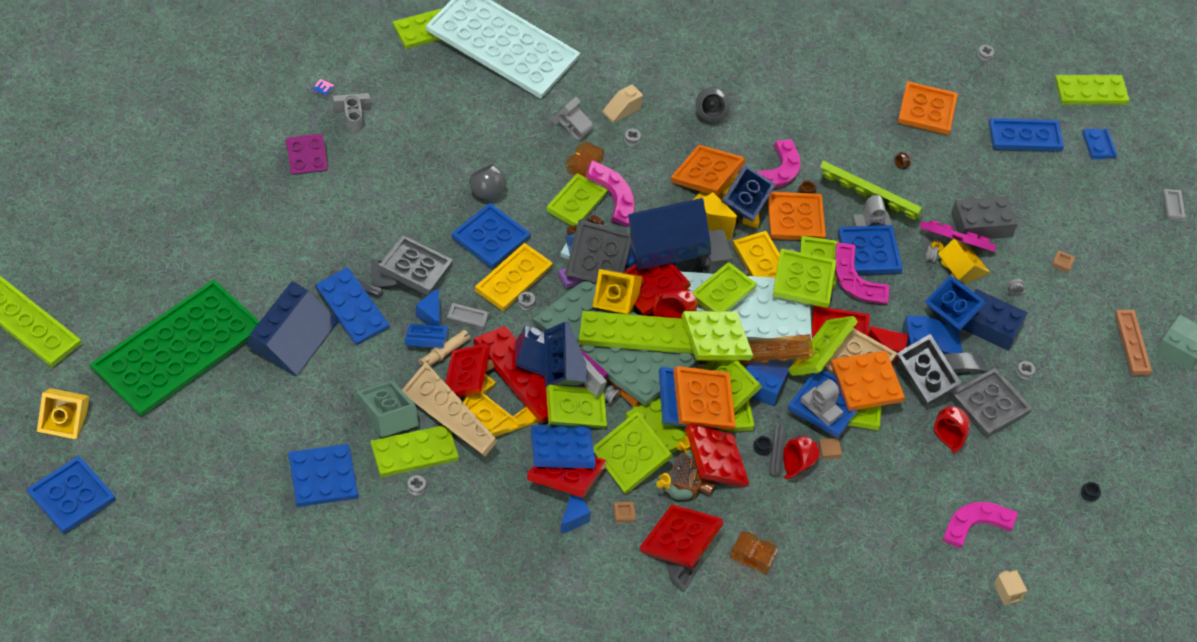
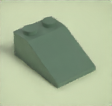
(1180, 343)
(388, 408)

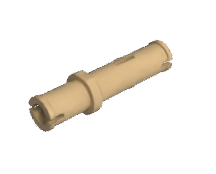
(438, 354)

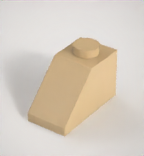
(623, 104)

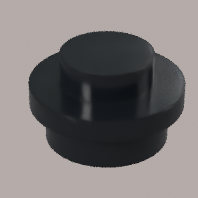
(763, 445)
(1091, 491)

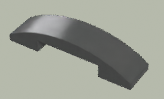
(966, 362)

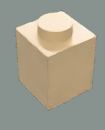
(1010, 587)

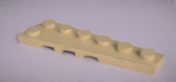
(441, 403)

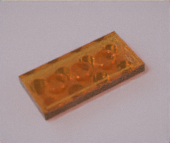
(780, 348)

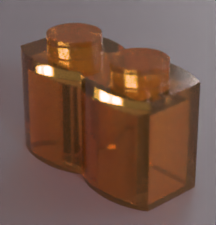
(583, 156)
(754, 552)

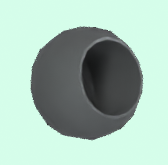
(713, 112)
(488, 182)

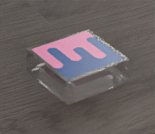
(323, 89)

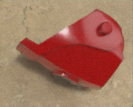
(674, 303)
(952, 427)
(799, 455)

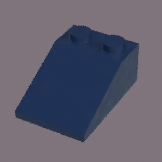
(748, 193)
(563, 357)

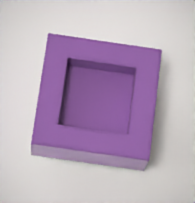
(568, 281)

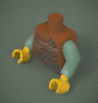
(684, 479)

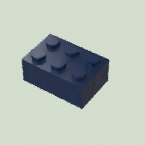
(996, 321)

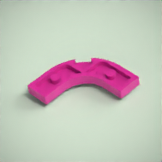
(789, 164)
(617, 187)
(970, 238)
(854, 284)
(974, 514)

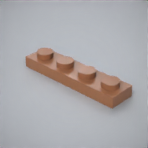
(1133, 342)

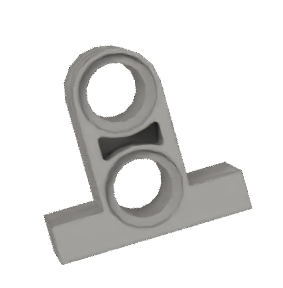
(352, 107)
(574, 120)
(873, 214)
(823, 402)

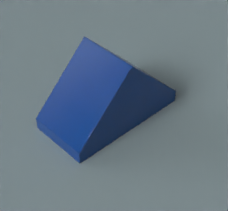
(428, 309)
(575, 514)

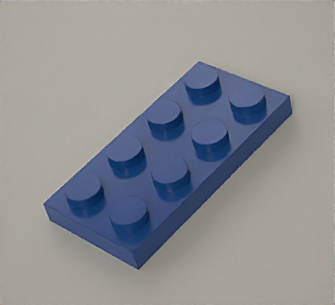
(1025, 134)
(352, 306)

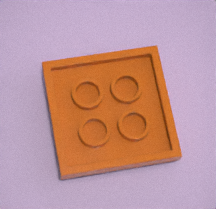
(927, 108)
(708, 170)
(795, 215)
(867, 380)
(704, 398)

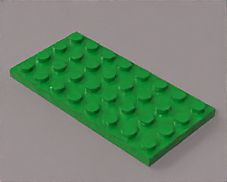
(176, 348)

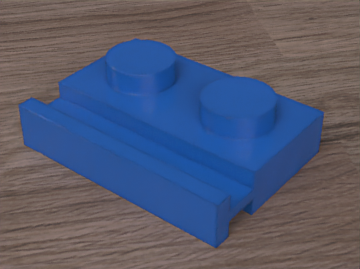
(1099, 143)
(426, 335)

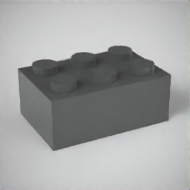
(985, 217)
(928, 369)

